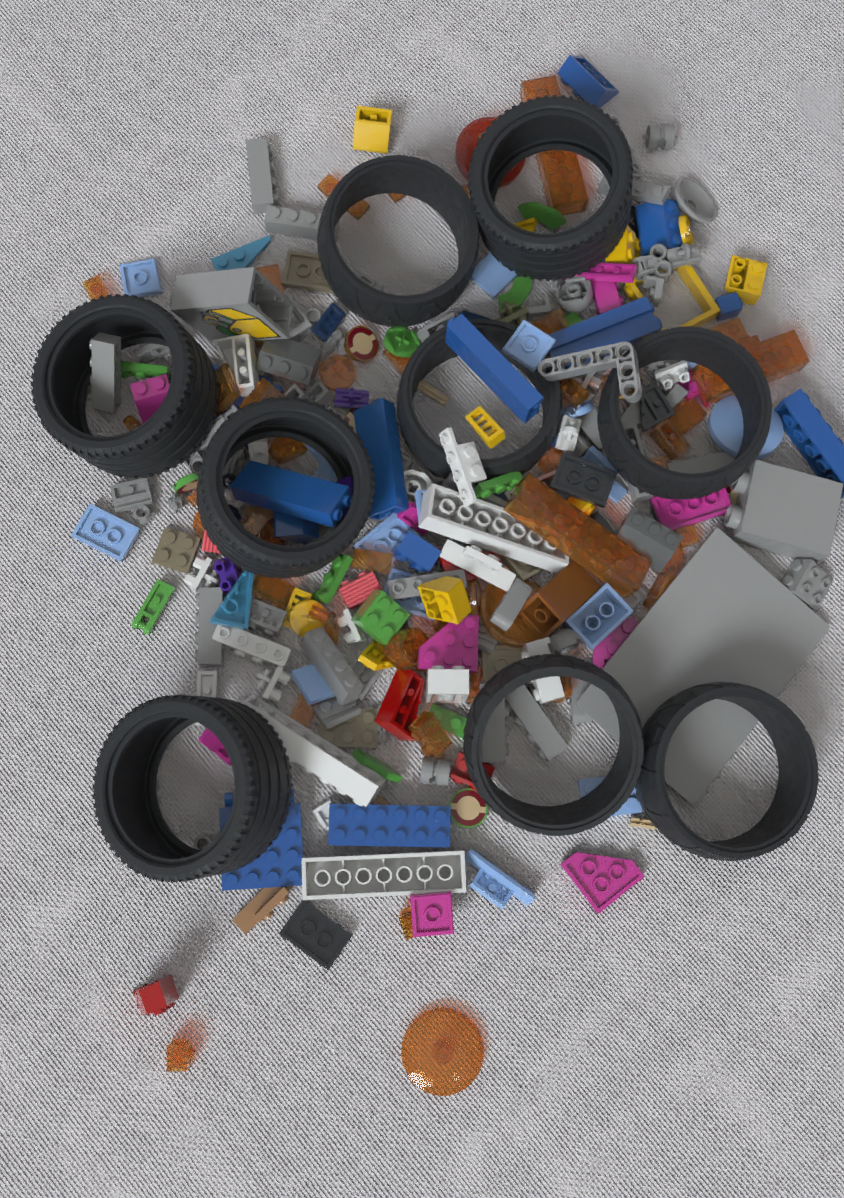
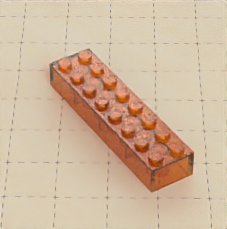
(557, 168)
(578, 535)

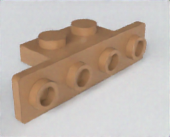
(261, 907)

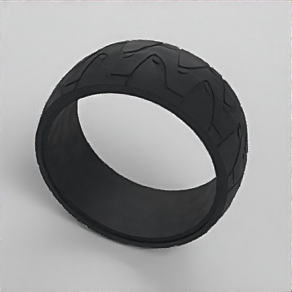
(421, 181)
(434, 352)
(723, 358)
(796, 772)
(581, 813)

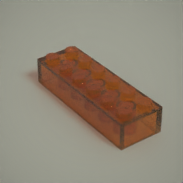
(776, 357)

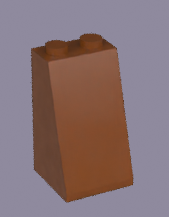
(559, 599)

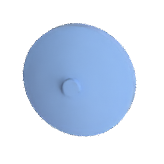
(727, 428)

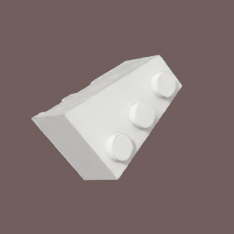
(240, 354)
(546, 688)

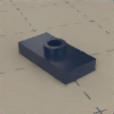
(328, 322)

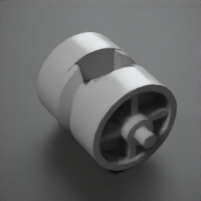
(660, 137)

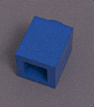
(729, 306)

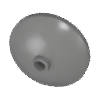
(694, 200)

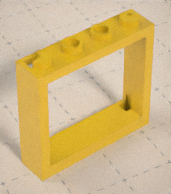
(696, 288)

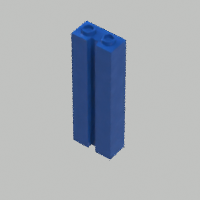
(623, 324)
(493, 368)
(379, 431)
(291, 493)

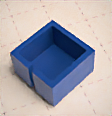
(415, 552)

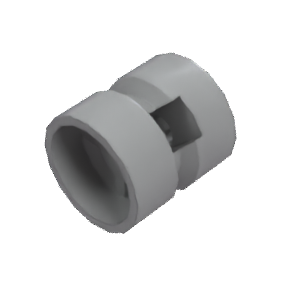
(435, 771)

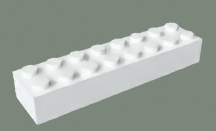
(487, 528)
(321, 756)
(383, 875)

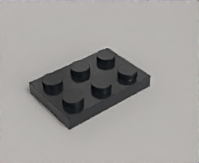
(583, 480)
(315, 934)

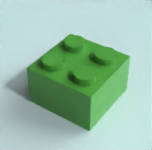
(380, 616)

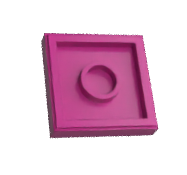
(432, 914)

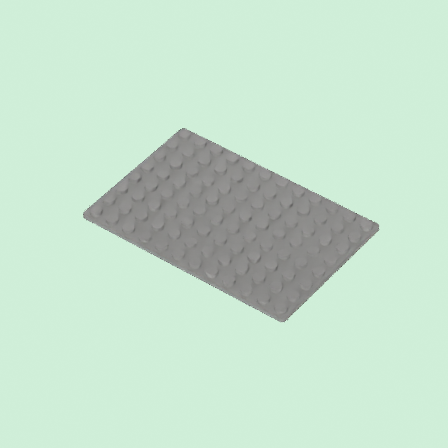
(712, 624)

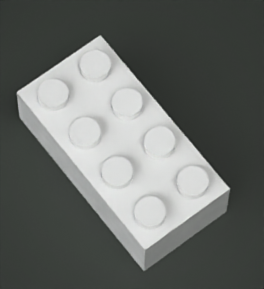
(447, 685)

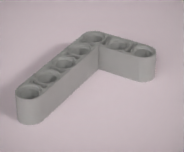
(597, 364)

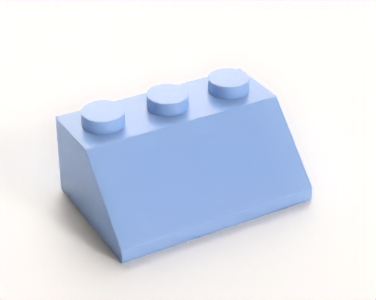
(598, 616)

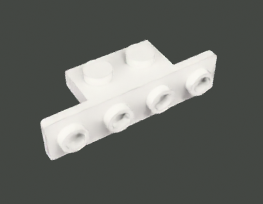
(464, 465)
(478, 564)
(252, 645)

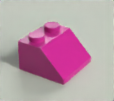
(150, 395)

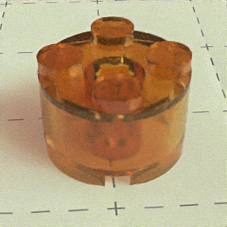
(404, 646)

